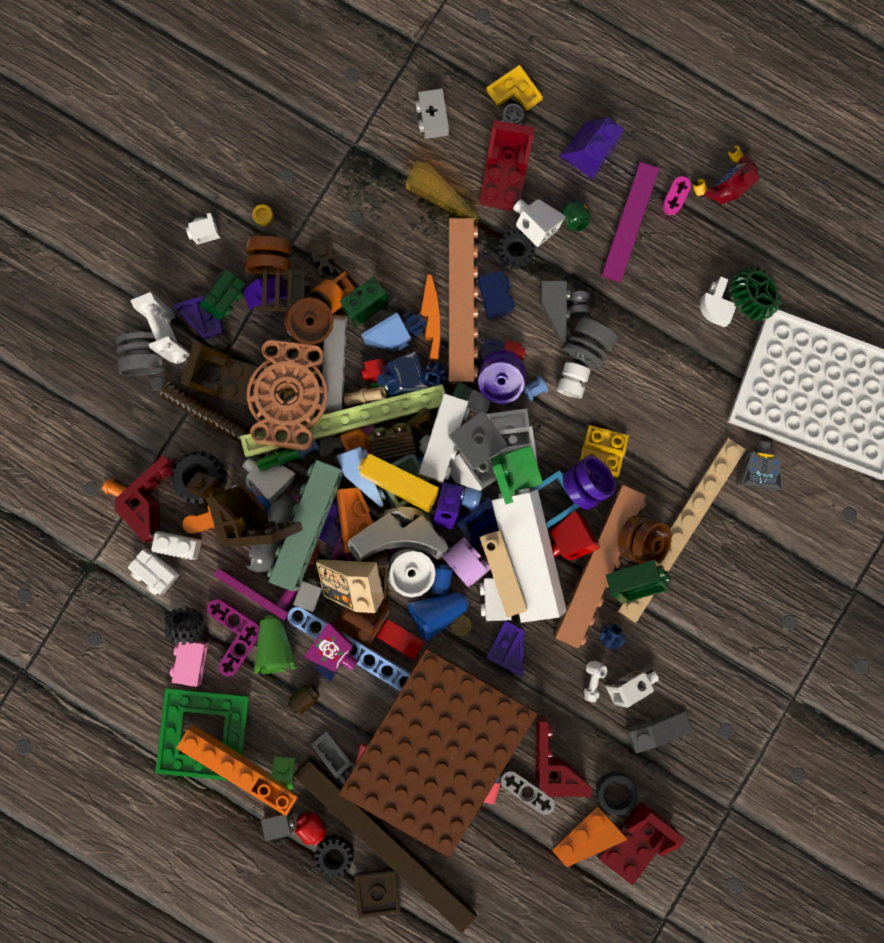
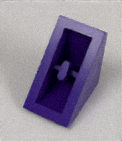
(253, 292)

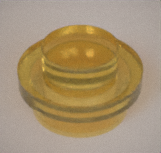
(461, 625)

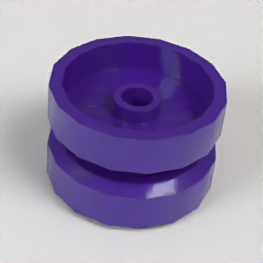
(502, 376)
(589, 482)

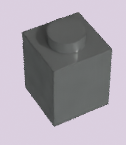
(277, 825)

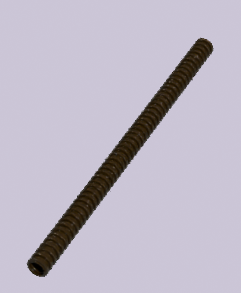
(235, 430)

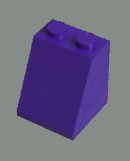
(593, 145)

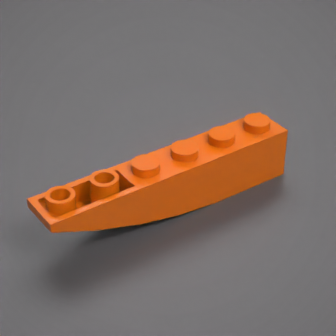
(236, 769)

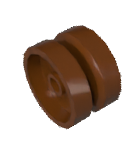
(267, 253)
(296, 318)
(644, 539)

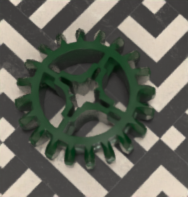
(755, 293)

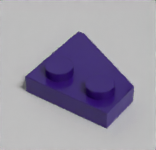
(200, 320)
(508, 648)

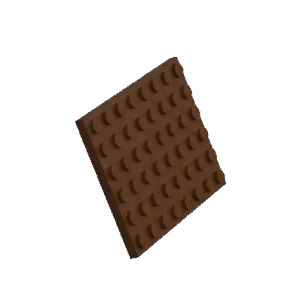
(438, 752)

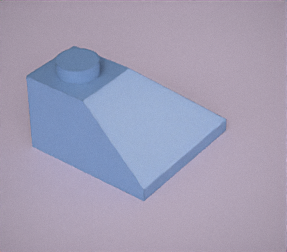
(388, 335)

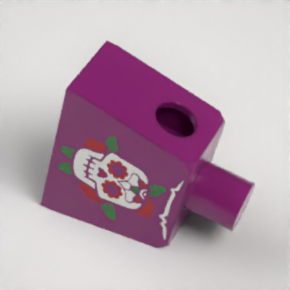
(332, 649)

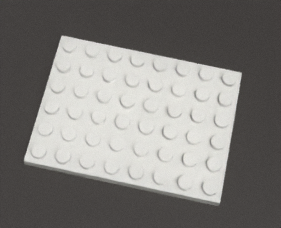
(815, 393)

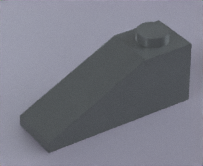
(658, 731)

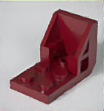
(506, 165)
(138, 506)
(565, 779)
(646, 837)

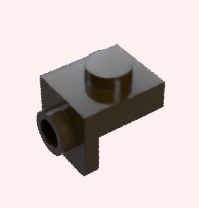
(203, 485)

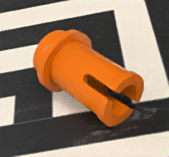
(112, 487)

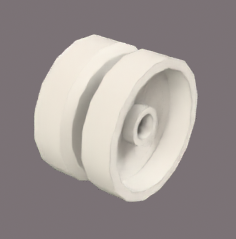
(421, 577)

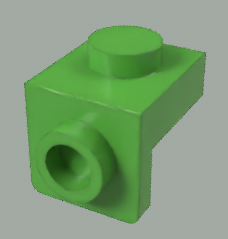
(283, 770)

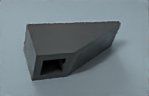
(554, 306)

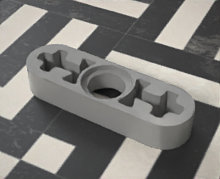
(528, 800)

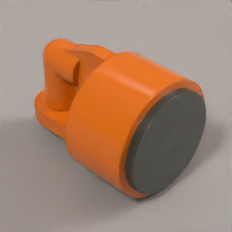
(331, 293)

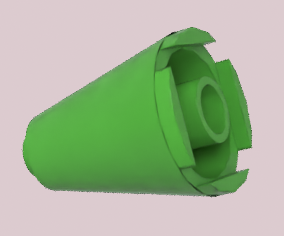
(273, 647)

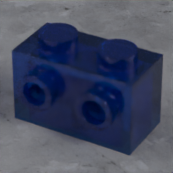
(495, 295)

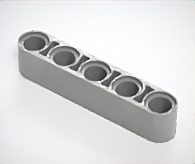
(334, 364)

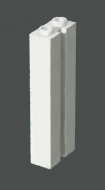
(530, 554)

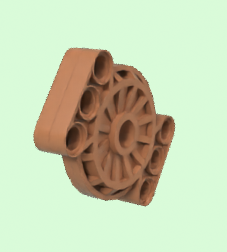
(287, 374)

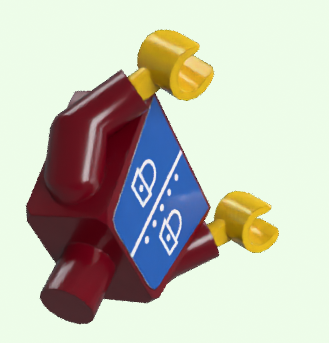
(734, 182)

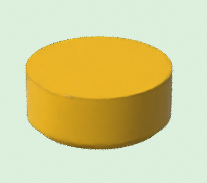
(262, 215)

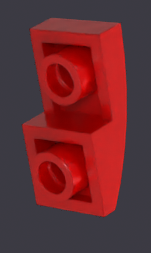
(400, 638)

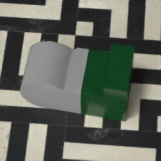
(475, 399)

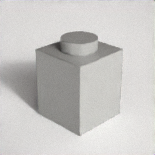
(309, 595)

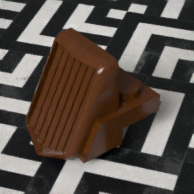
(363, 625)

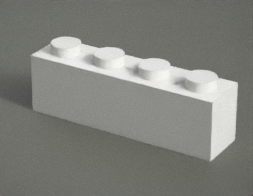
(440, 447)

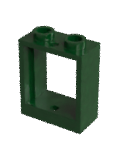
(363, 306)
(638, 581)

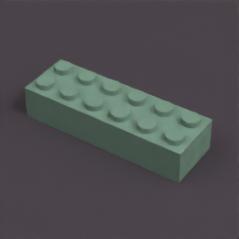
(312, 513)

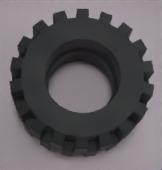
(186, 465)

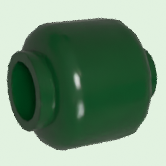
(576, 215)

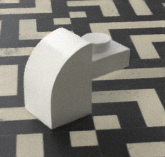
(714, 307)

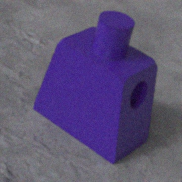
(447, 502)

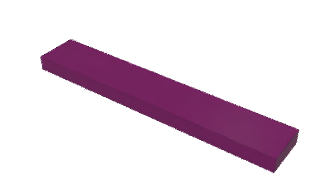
(630, 222)

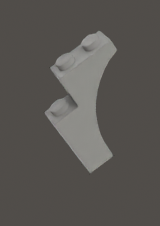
(389, 534)

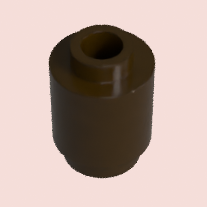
(303, 698)

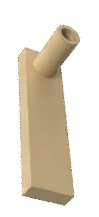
(503, 573)

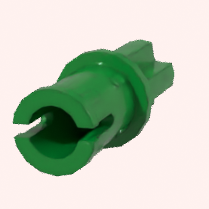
(277, 458)

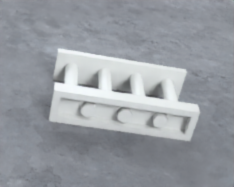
(159, 319)

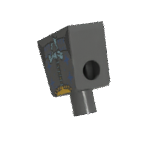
(761, 469)

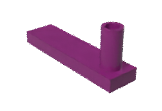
(278, 609)

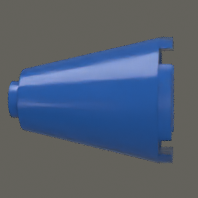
(437, 613)

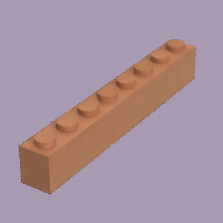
(461, 300)
(592, 581)

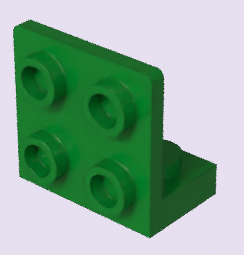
(516, 471)

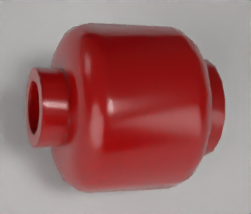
(310, 828)

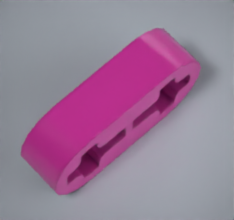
(680, 197)

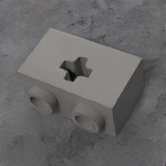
(433, 102)

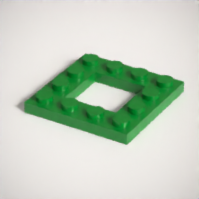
(175, 704)

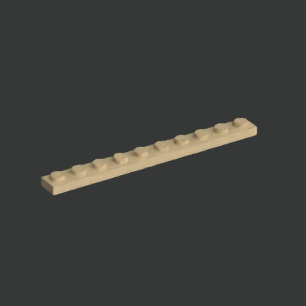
(692, 513)

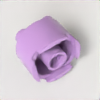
(466, 562)

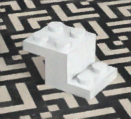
(514, 429)

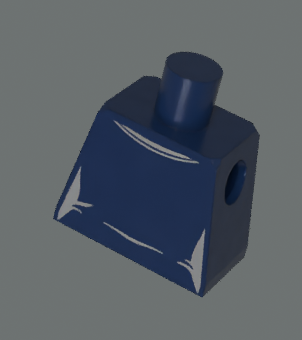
(403, 375)

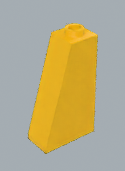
(399, 482)

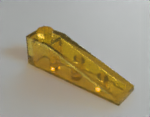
(431, 186)

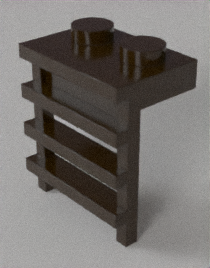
(296, 288)

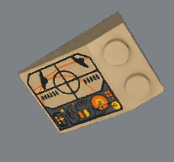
(351, 584)

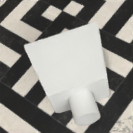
(538, 220)
(267, 482)

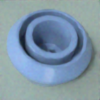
(470, 497)

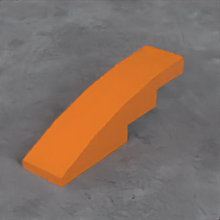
(430, 312)

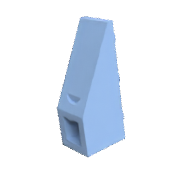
(349, 463)

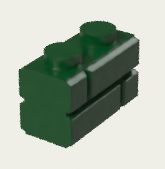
(222, 294)

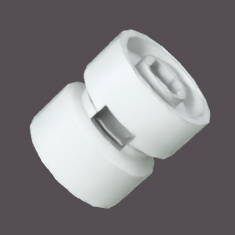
(573, 380)

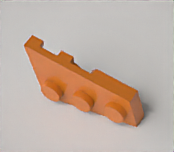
(353, 513)
(589, 838)

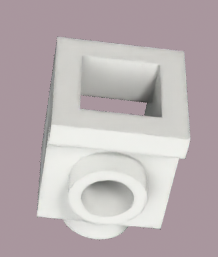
(203, 229)

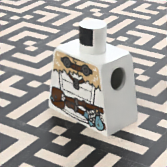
(632, 687)

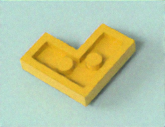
(515, 84)

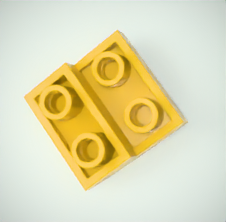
(606, 446)

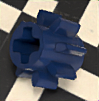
(413, 322)
(435, 373)
(612, 636)

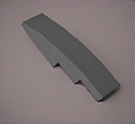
(334, 756)

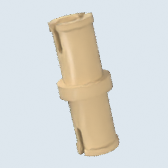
(364, 396)

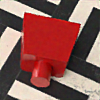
(573, 538)

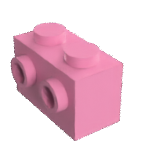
(189, 663)

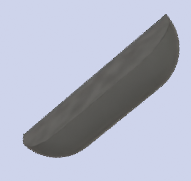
(264, 555)

